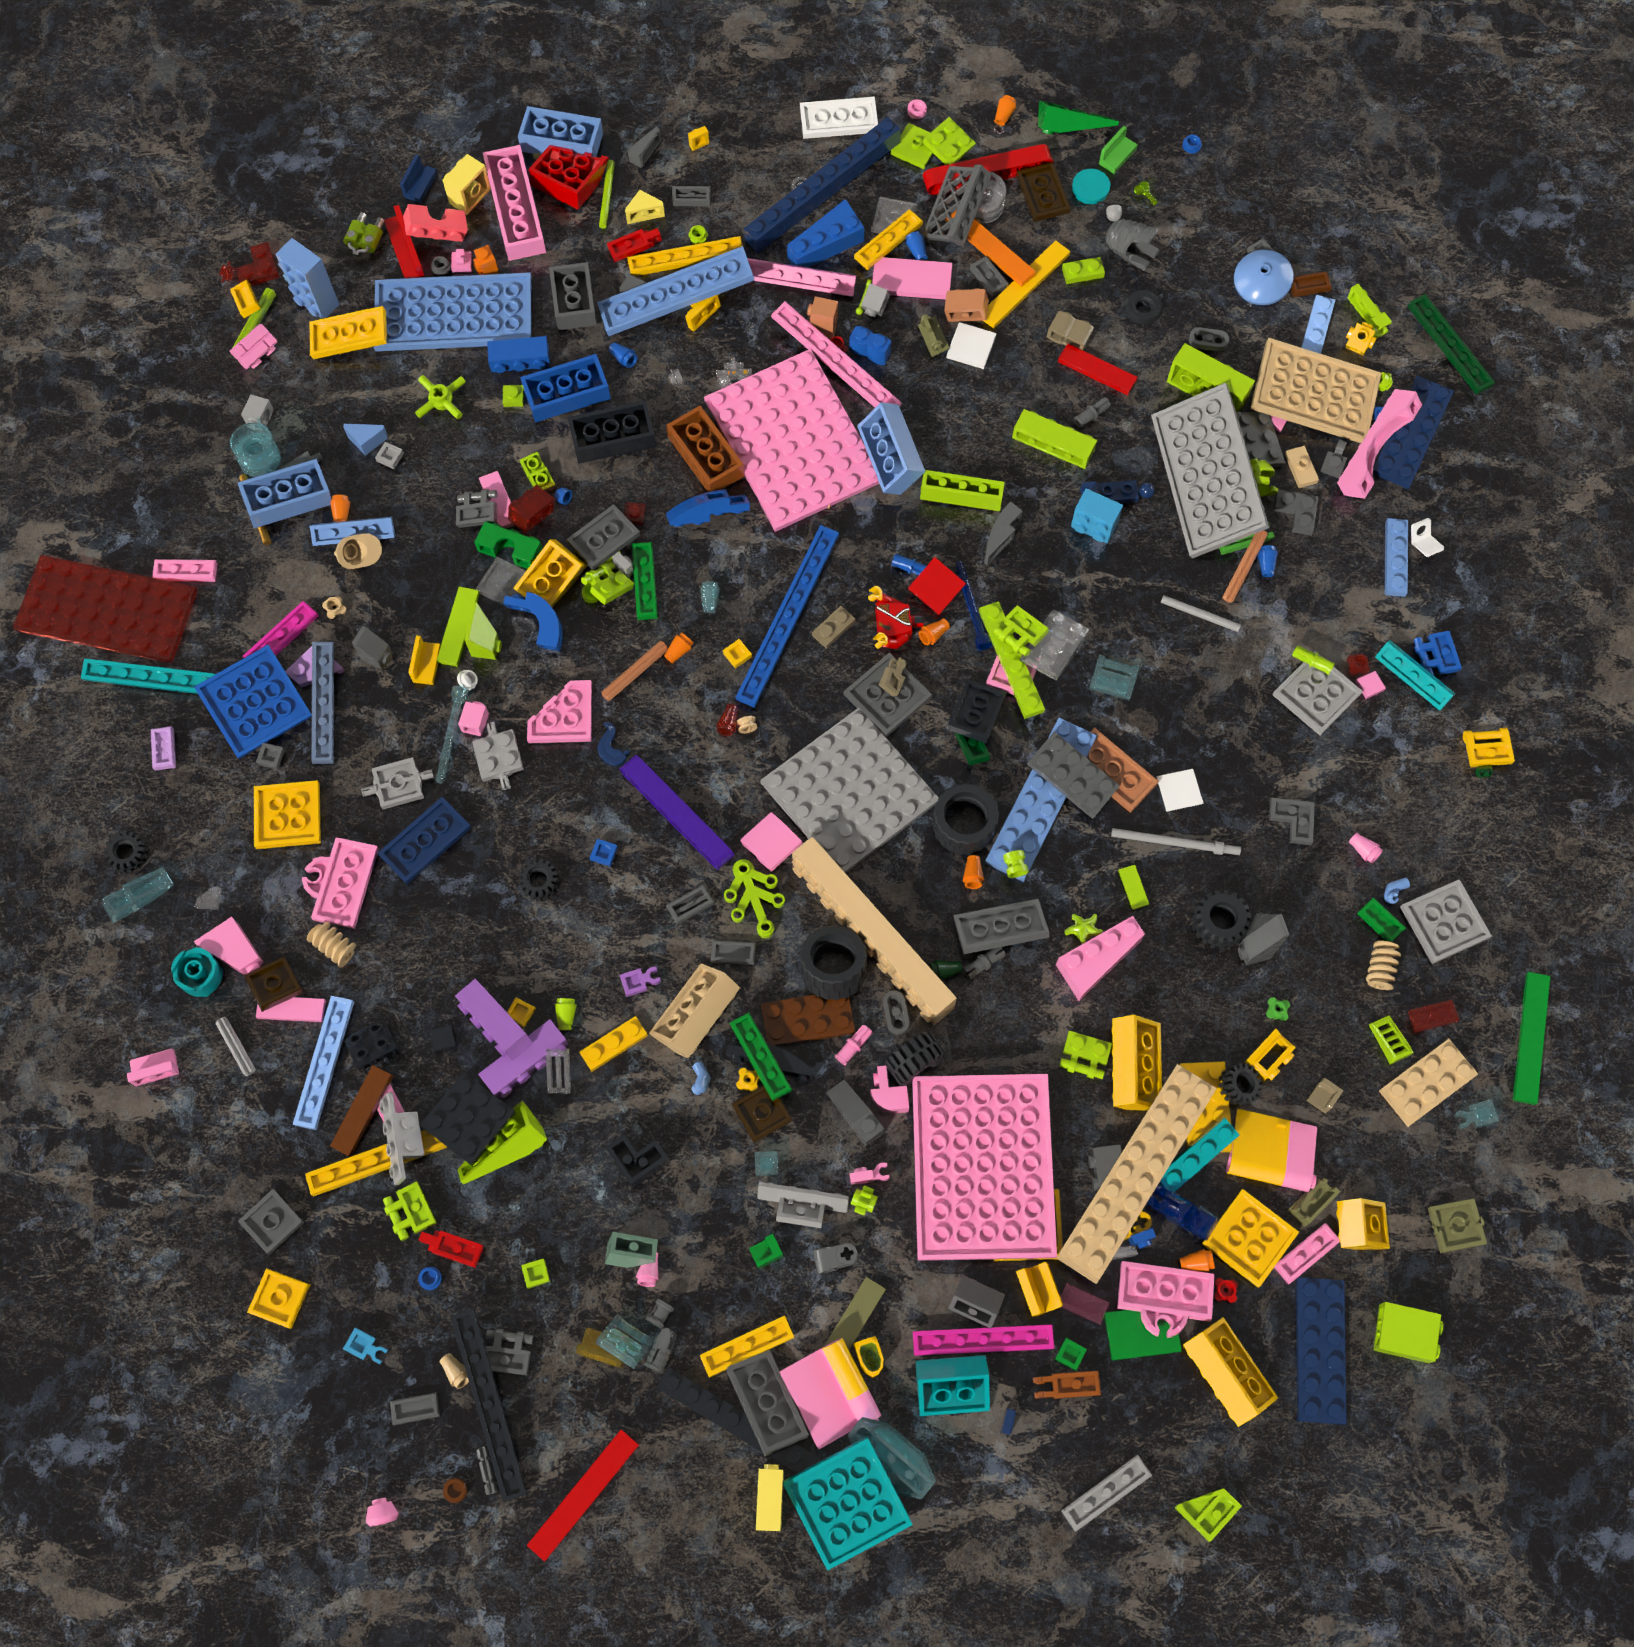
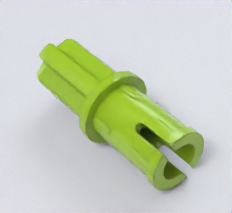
(1313, 659)

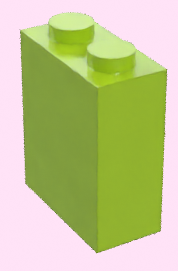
(1408, 1332)

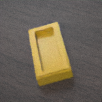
(245, 298)

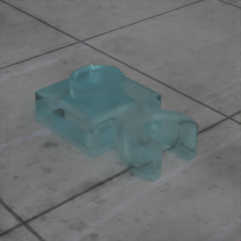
(1480, 1113)

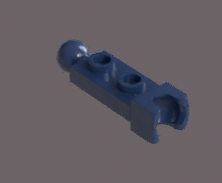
(1120, 491)

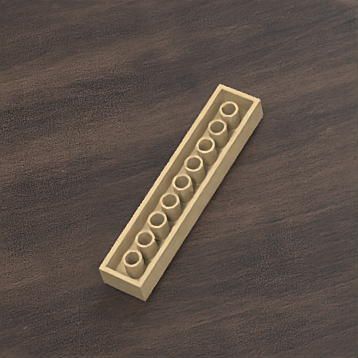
(878, 935)
(1136, 1174)

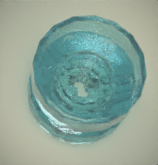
(255, 449)

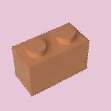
(966, 305)
(824, 315)

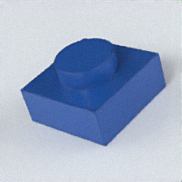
(603, 852)
(1142, 1239)

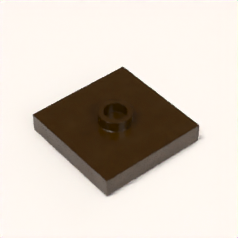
(273, 984)
(761, 1114)

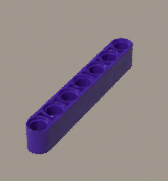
(676, 812)

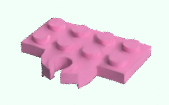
(341, 882)
(1165, 1295)

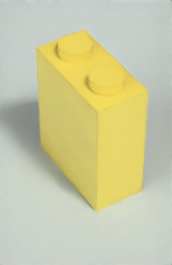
(770, 1498)

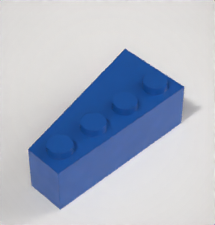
(827, 237)

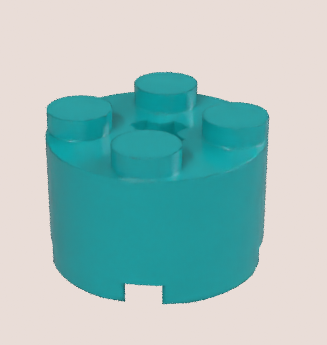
(208, 976)

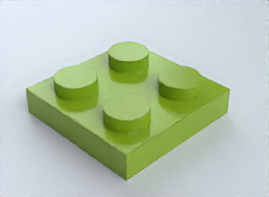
(949, 142)

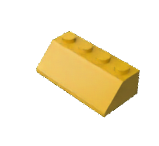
(1136, 1062)
(1230, 1372)

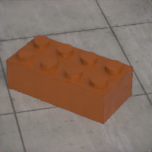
(705, 450)

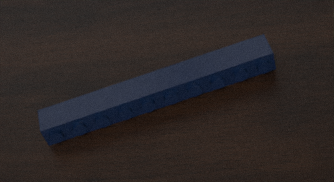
(822, 185)

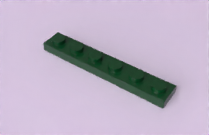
(1451, 344)

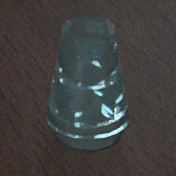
(709, 596)

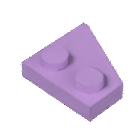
(301, 670)

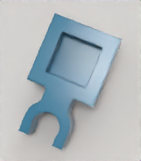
(361, 1344)

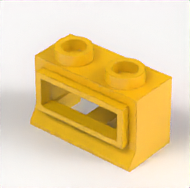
(1264, 1048)

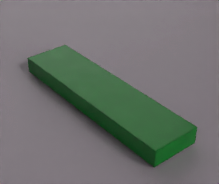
(644, 581)
(760, 1056)

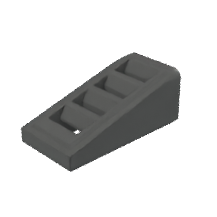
(643, 149)

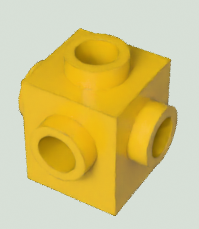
(1358, 345)

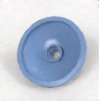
(1262, 287)

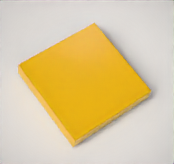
(278, 1298)

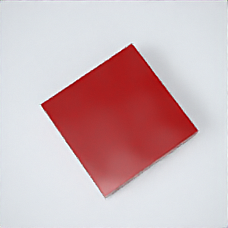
(936, 586)

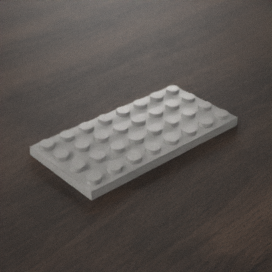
(1209, 471)

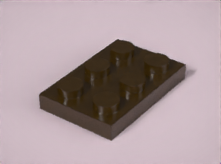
(1043, 192)

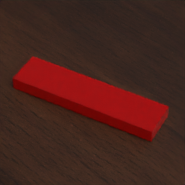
(1097, 369)

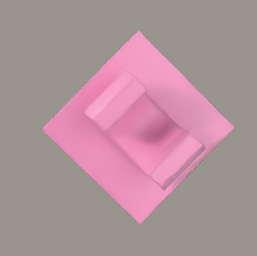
(461, 261)

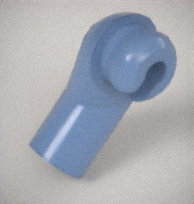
(1393, 888)
(703, 1079)

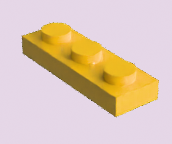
(613, 1043)

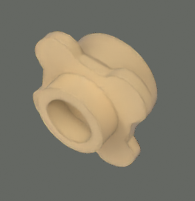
(330, 603)

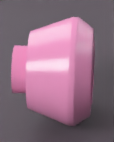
(381, 1512)

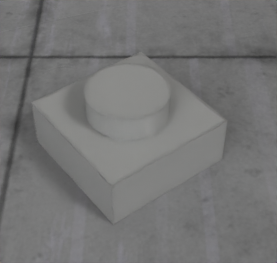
(389, 455)
(623, 564)

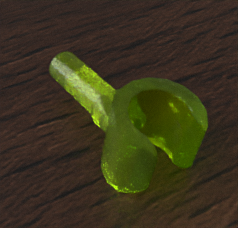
(1143, 187)

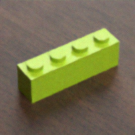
(1054, 438)
(962, 490)

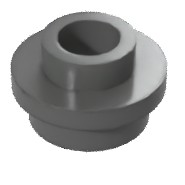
(438, 262)

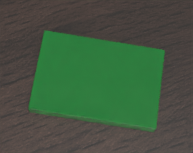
(1131, 1339)

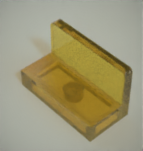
(589, 1349)

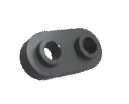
(1208, 338)
(896, 1013)

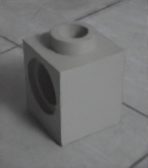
(875, 300)
(257, 410)

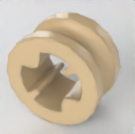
(747, 724)

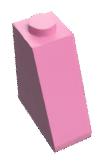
(231, 946)

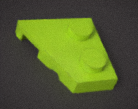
(1209, 1512)

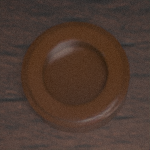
(455, 1490)

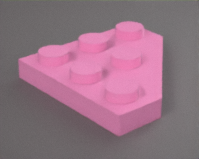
(564, 716)

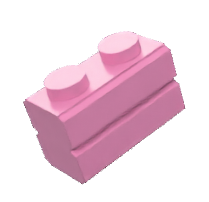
(253, 347)

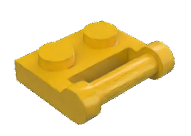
(1489, 753)

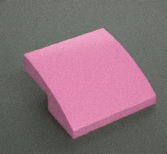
(771, 841)

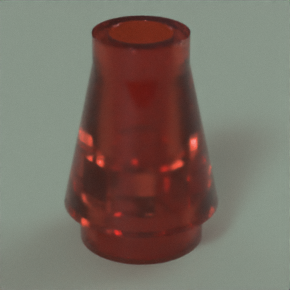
(728, 721)

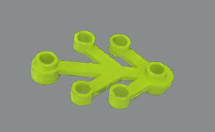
(753, 894)

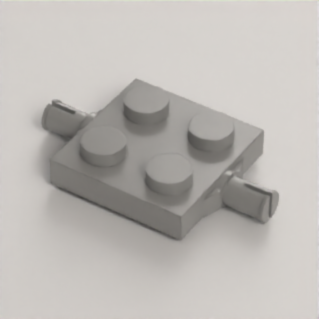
(498, 755)
(397, 783)

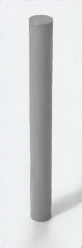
(1200, 613)

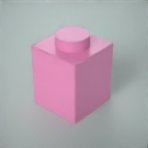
(473, 718)

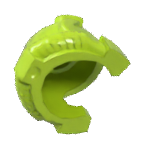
(1263, 472)

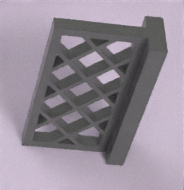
(966, 207)

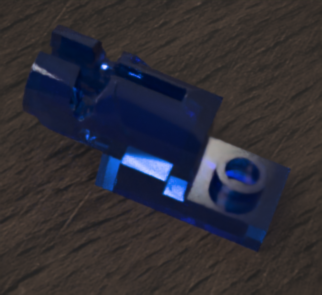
(1183, 1212)

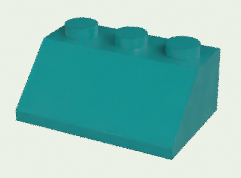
(952, 1385)

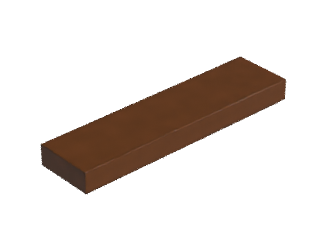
(361, 1111)

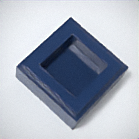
(1008, 1422)

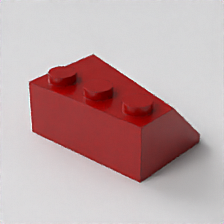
(567, 174)

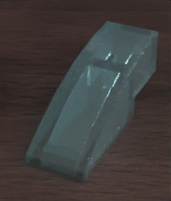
(136, 894)

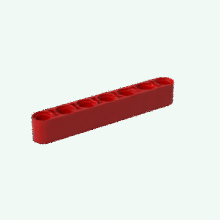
(1002, 164)

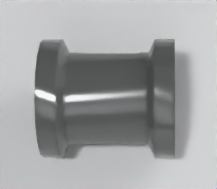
(659, 1313)

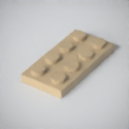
(1428, 1082)

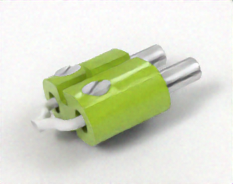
(363, 236)

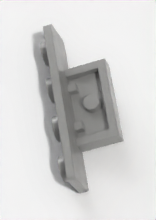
(402, 1137)
(802, 1205)

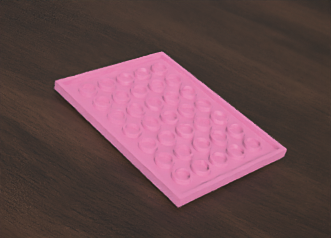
(793, 439)
(983, 1167)

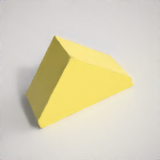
(644, 208)

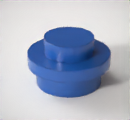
(1192, 144)
(430, 1278)

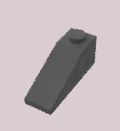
(856, 1113)

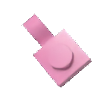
(864, 1176)

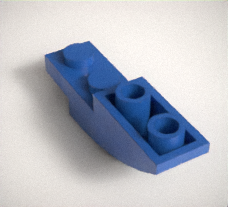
(698, 508)

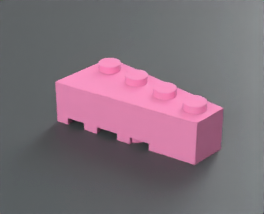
(1097, 957)

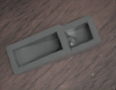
(1002, 531)

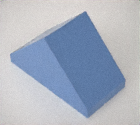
(366, 436)

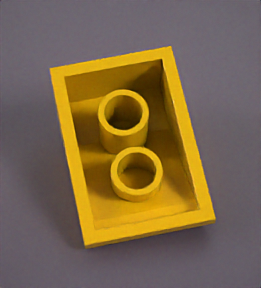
(551, 573)

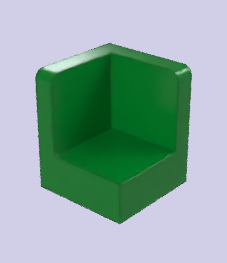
(766, 1252)

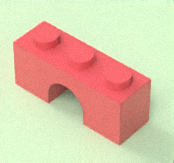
(421, 224)

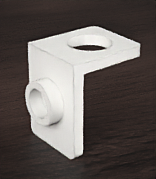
(1425, 542)

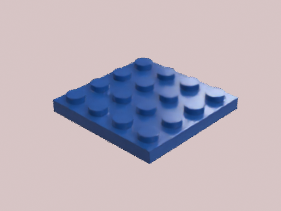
(253, 701)

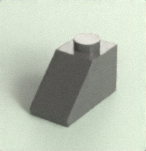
(372, 648)

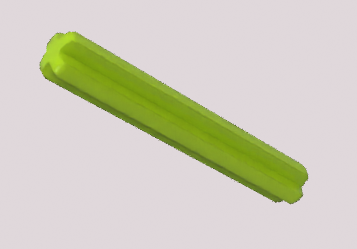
(256, 317)

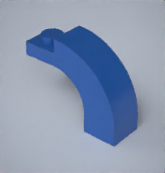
(550, 626)

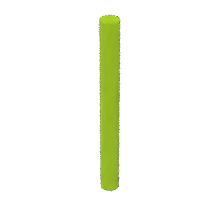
(606, 194)

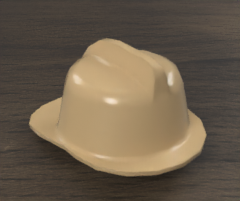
(358, 551)

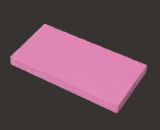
(913, 277)

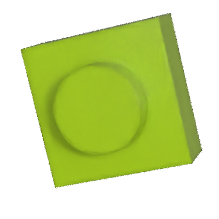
(513, 396)
(535, 1273)

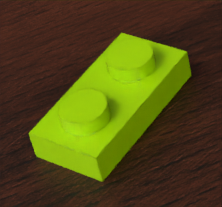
(1083, 270)

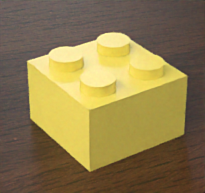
(466, 184)

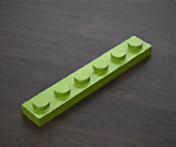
(1015, 670)

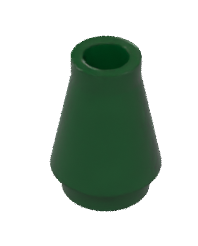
(945, 969)

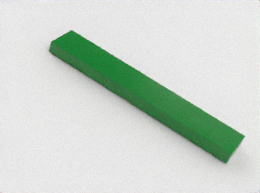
(1531, 1038)

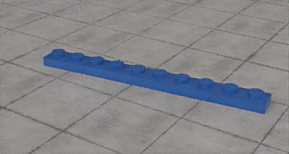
(787, 616)

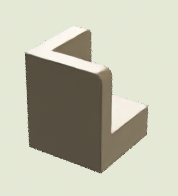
(1324, 1095)

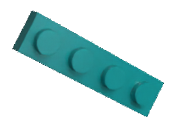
(1415, 675)
(1199, 1154)

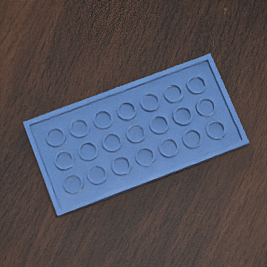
(455, 310)

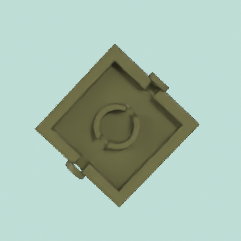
(1457, 1225)

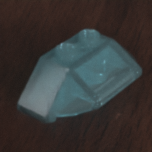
(900, 1458)

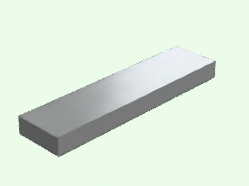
(1106, 1493)

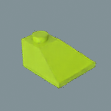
(481, 636)

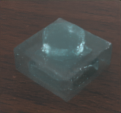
(766, 1163)

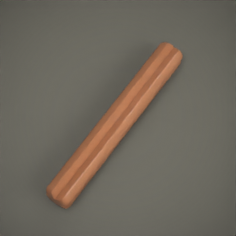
(1244, 566)
(634, 670)

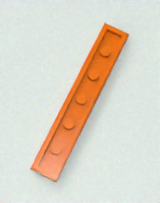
(999, 253)

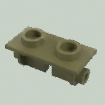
(933, 335)

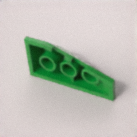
(1060, 119)

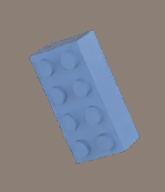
(559, 129)
(307, 279)
(891, 448)
(285, 493)

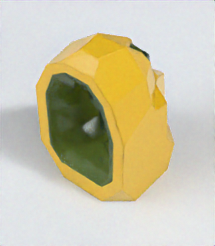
(869, 1356)

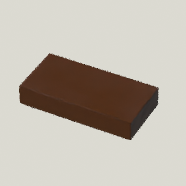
(1310, 284)

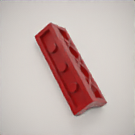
(403, 246)

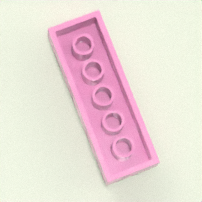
(514, 203)

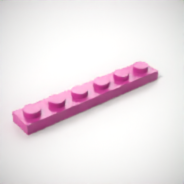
(983, 1340)

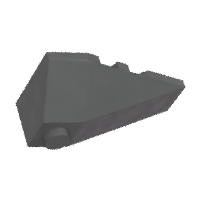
(1263, 938)

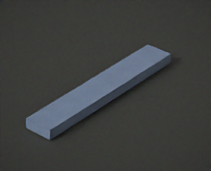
(322, 702)

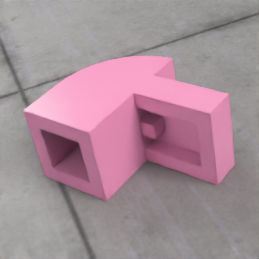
(887, 1098)

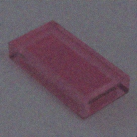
(1084, 1304)

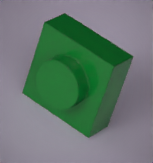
(1070, 1354)

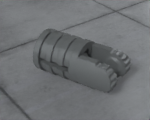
(661, 1350)

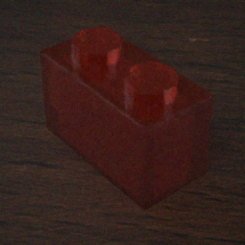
(530, 508)

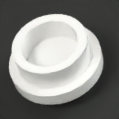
(467, 679)

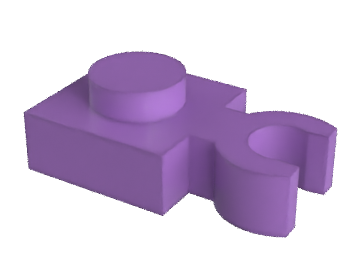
(635, 982)

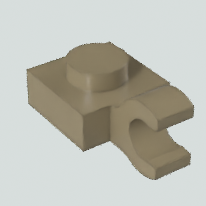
(892, 678)

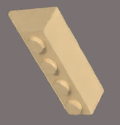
(695, 1010)

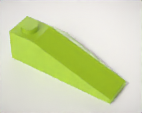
(514, 1142)

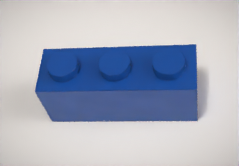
(518, 354)

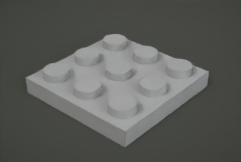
(1317, 696)
(1445, 921)

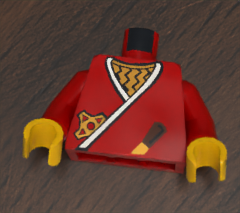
(892, 620)

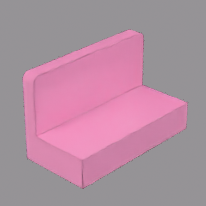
(153, 1067)

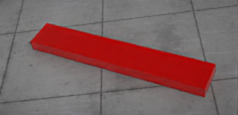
(582, 1495)

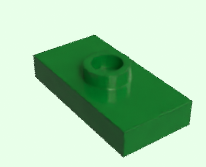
(1381, 920)

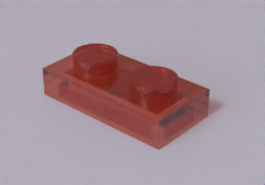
(1433, 1016)

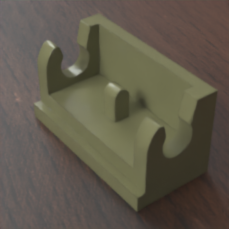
(1313, 1202)

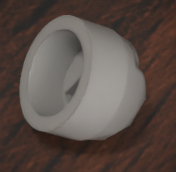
(1114, 212)

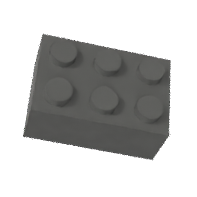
(572, 296)

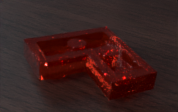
(262, 268)

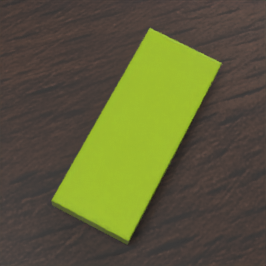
(1133, 887)

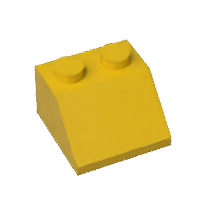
(1362, 1224)

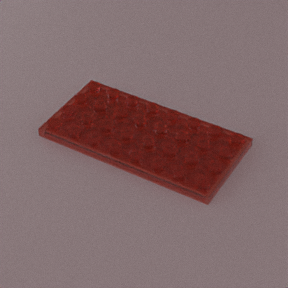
(105, 608)

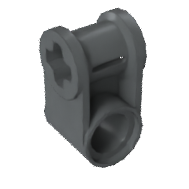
(829, 1258)

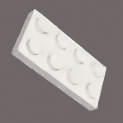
(838, 117)

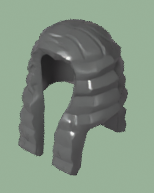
(1124, 233)

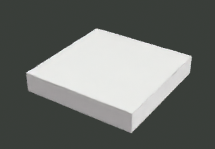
(971, 345)

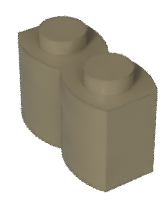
(1070, 330)

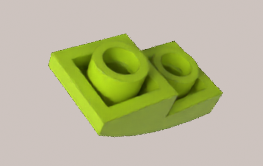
(536, 471)

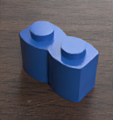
(869, 345)

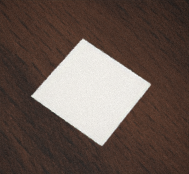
(1179, 790)

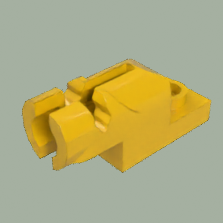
(702, 311)

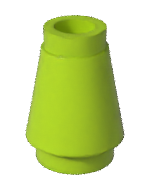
(565, 1013)

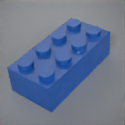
(565, 388)

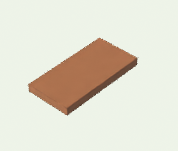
(1133, 779)

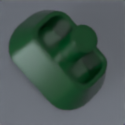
(1484, 771)

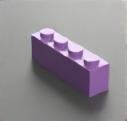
(493, 1019)
(505, 1073)

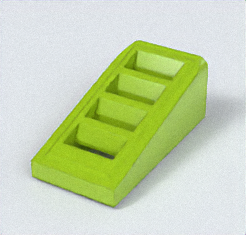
(1397, 1035)

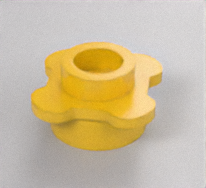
(743, 1084)

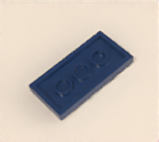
(424, 840)

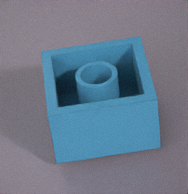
(1096, 516)

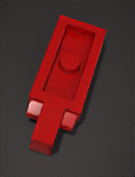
(633, 243)
(453, 1247)

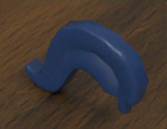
(606, 751)

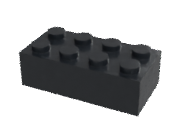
(612, 432)

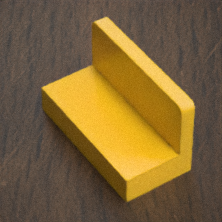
(424, 661)
(1039, 1289)

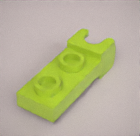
(1369, 310)

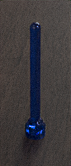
(982, 638)

